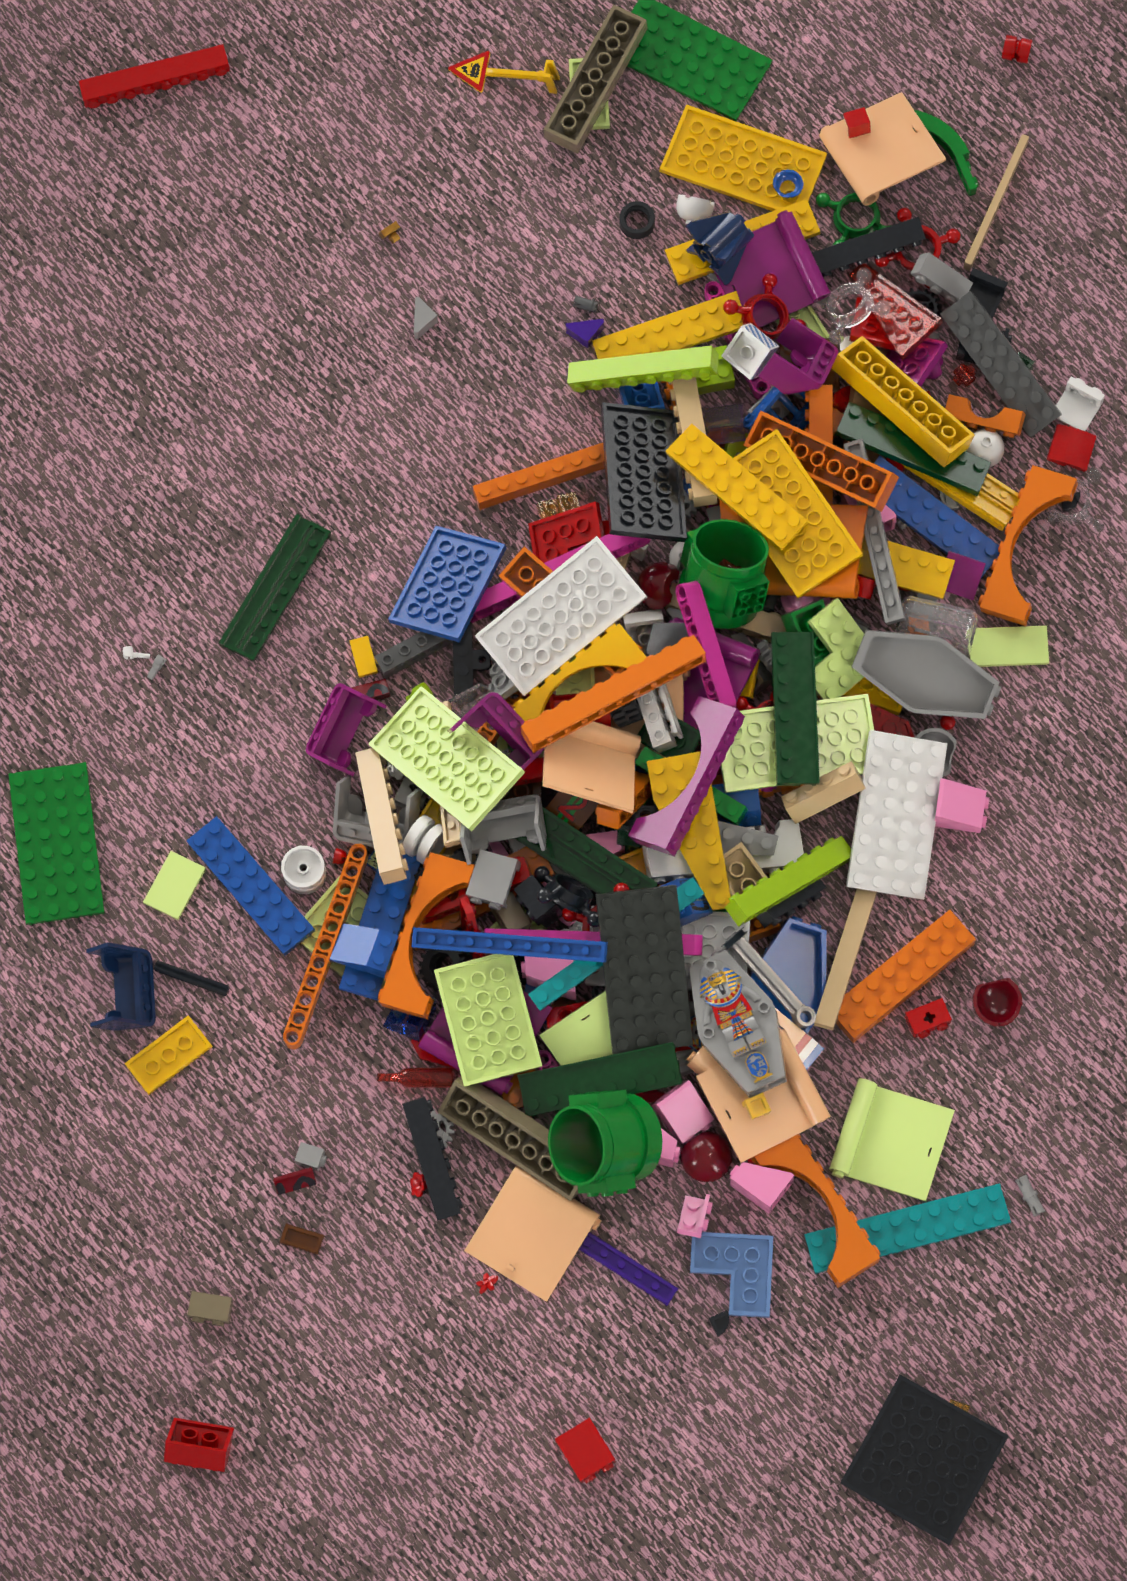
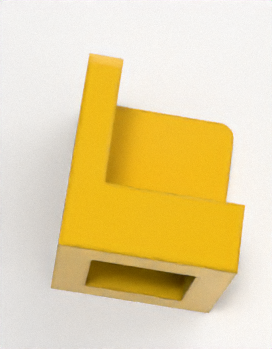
(757, 1106)

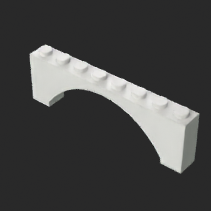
(789, 847)

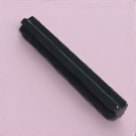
(191, 978)

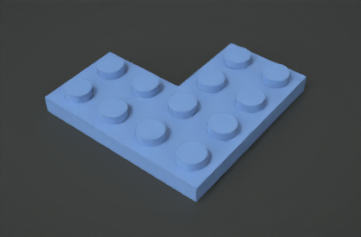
(746, 1260)

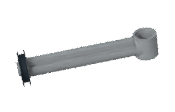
(770, 979)

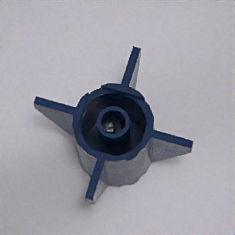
(720, 242)

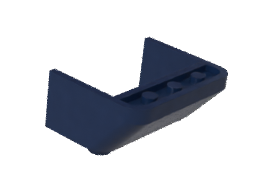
(132, 986)

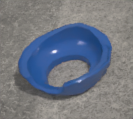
(790, 175)

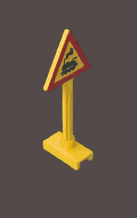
(476, 69)

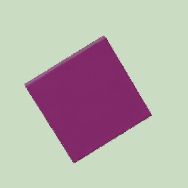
(965, 575)

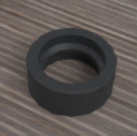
(637, 233)

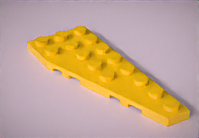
(702, 842)

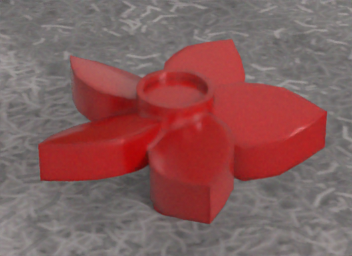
(487, 1282)

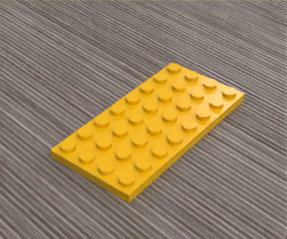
(739, 159)
(824, 543)

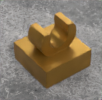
(390, 231)

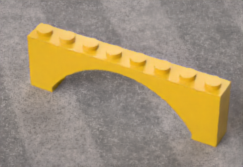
(612, 649)

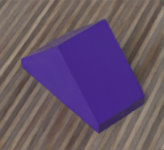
(585, 331)

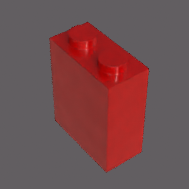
(585, 1451)

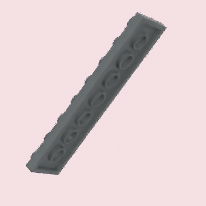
(1000, 363)

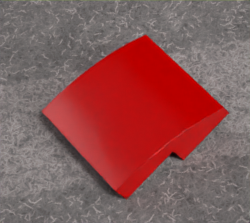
(1071, 447)

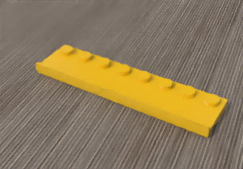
(992, 503)
(913, 569)

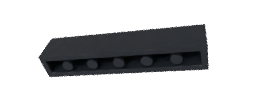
(869, 245)
(431, 1158)

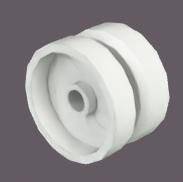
(423, 839)
(303, 881)

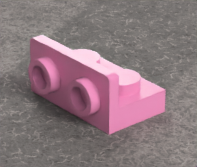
(693, 1216)

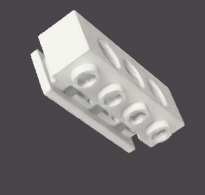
(656, 721)

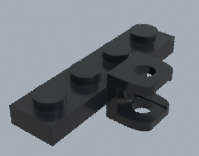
(466, 661)

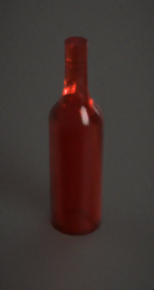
(420, 1077)

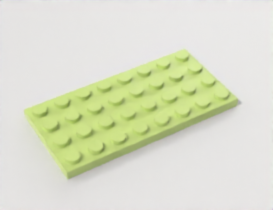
(842, 738)
(454, 769)

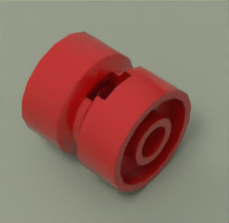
(1016, 49)

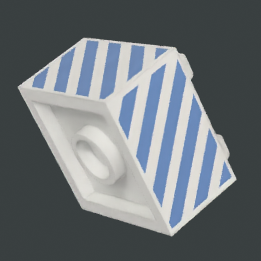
(750, 351)

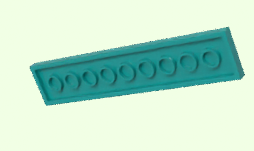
(919, 1224)

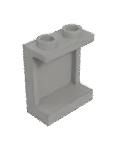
(492, 879)

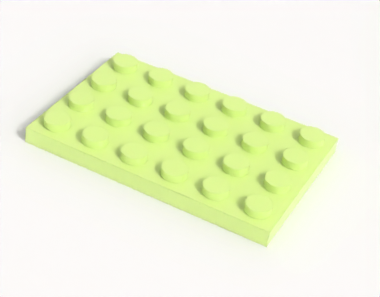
(488, 1018)

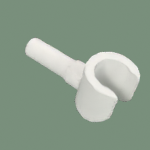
(128, 652)

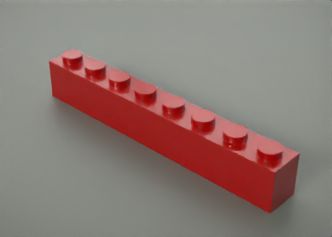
(154, 76)

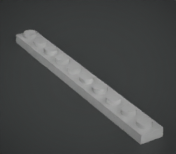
(880, 553)

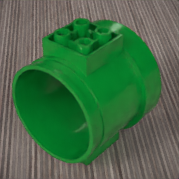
(730, 593)
(605, 1142)

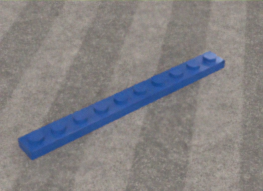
(509, 944)

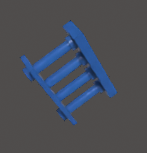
(766, 404)

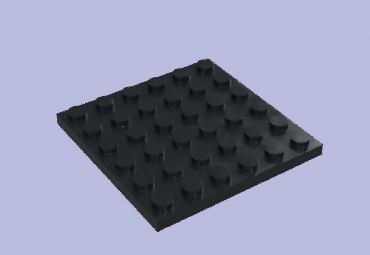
(924, 1459)

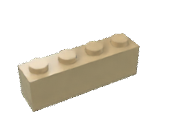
(832, 789)

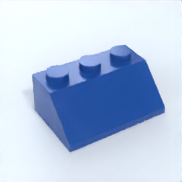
(751, 800)

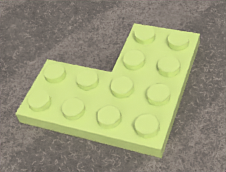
(842, 639)

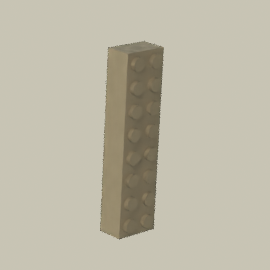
(595, 79)
(504, 1131)

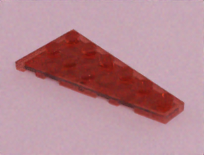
(908, 319)

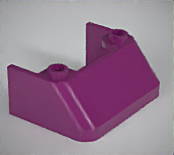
(809, 352)
(505, 722)
(338, 725)

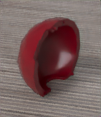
(656, 582)
(997, 1002)
(706, 1157)

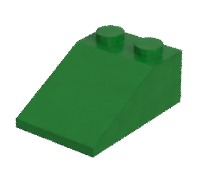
(798, 622)

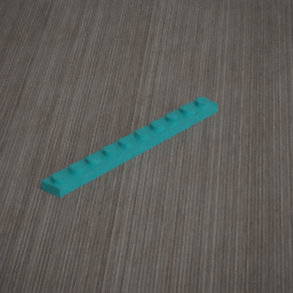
(580, 970)

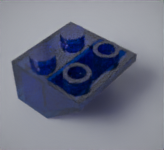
(407, 1024)

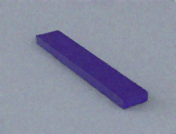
(628, 1269)

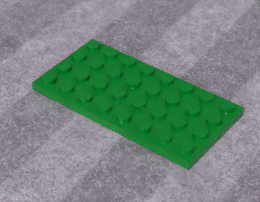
(697, 60)
(56, 843)

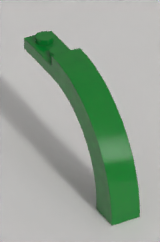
(953, 145)

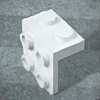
(1079, 404)

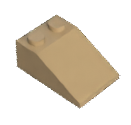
(741, 869)

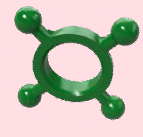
(823, 200)

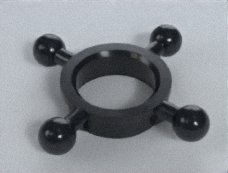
(567, 893)

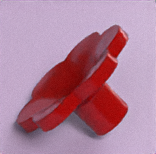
(418, 1184)

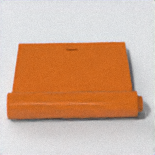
(845, 582)

